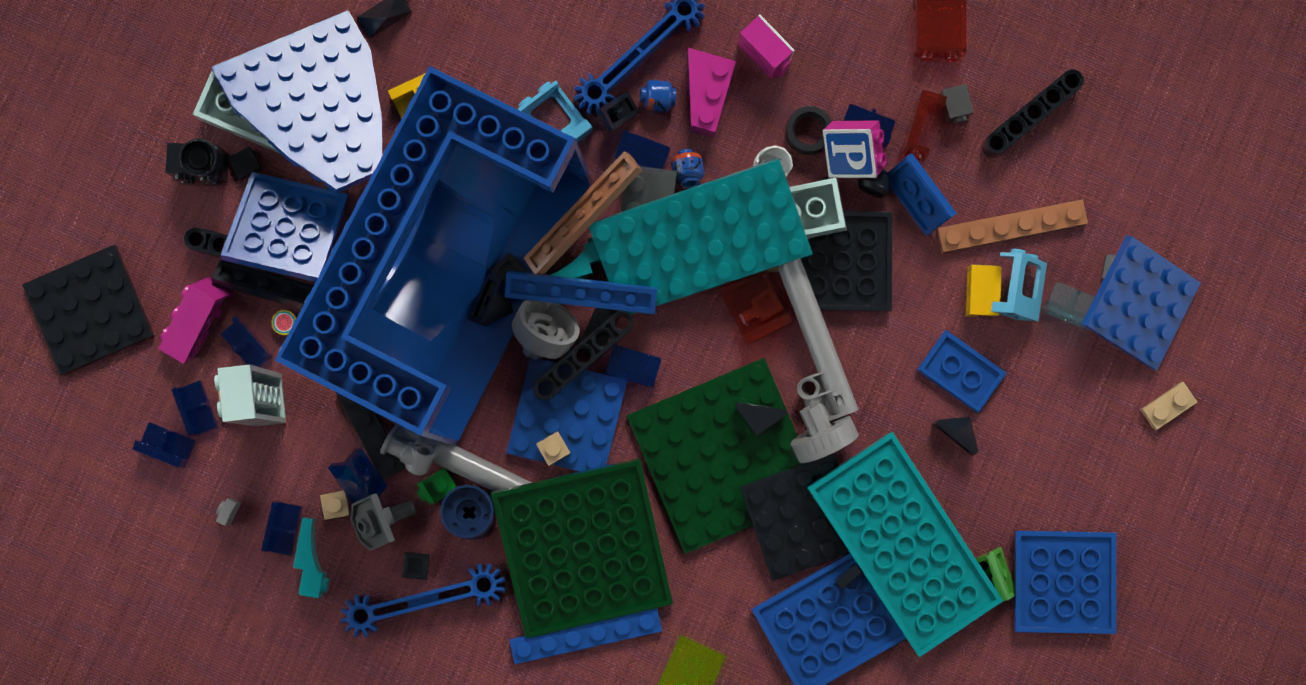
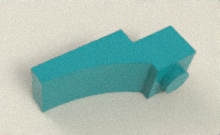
(581, 266)
(313, 578)

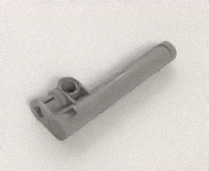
(830, 380)
(421, 452)

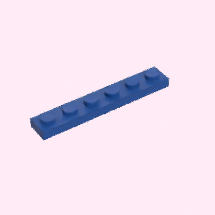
(581, 292)
(585, 636)

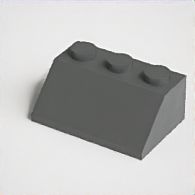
(648, 186)

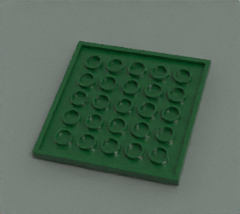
(705, 451)
(582, 547)

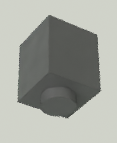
(957, 105)

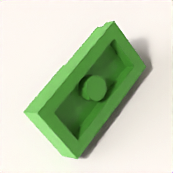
(999, 569)

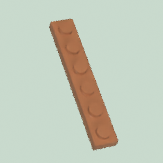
(583, 213)
(1012, 226)

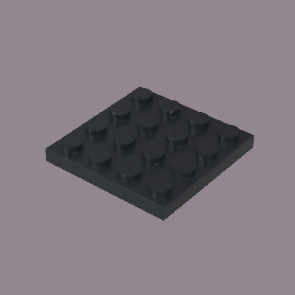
(853, 266)
(88, 310)
(789, 520)

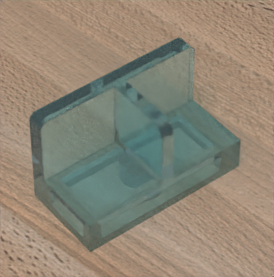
(1068, 304)

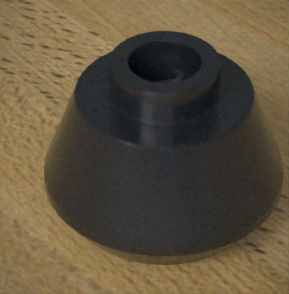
(876, 186)

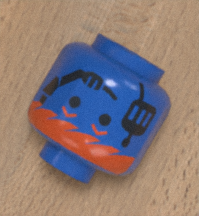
(658, 96)
(688, 167)

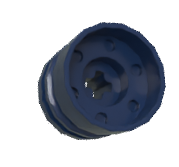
(454, 513)

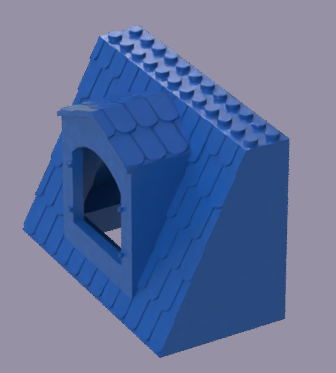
(439, 212)

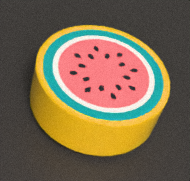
(283, 322)

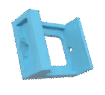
(578, 127)
(1019, 306)

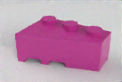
(708, 86)
(193, 319)

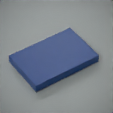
(919, 195)
(961, 371)

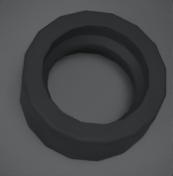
(798, 146)

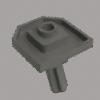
(374, 522)

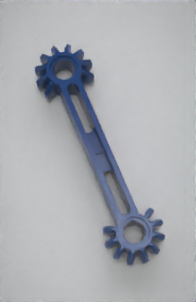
(638, 53)
(421, 600)

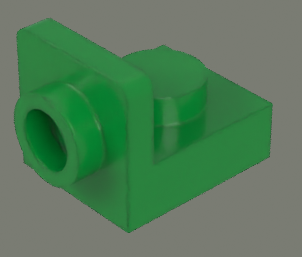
(436, 487)

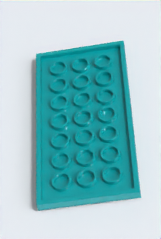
(704, 234)
(905, 544)

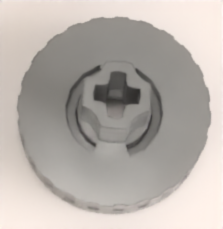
(553, 333)
(822, 435)

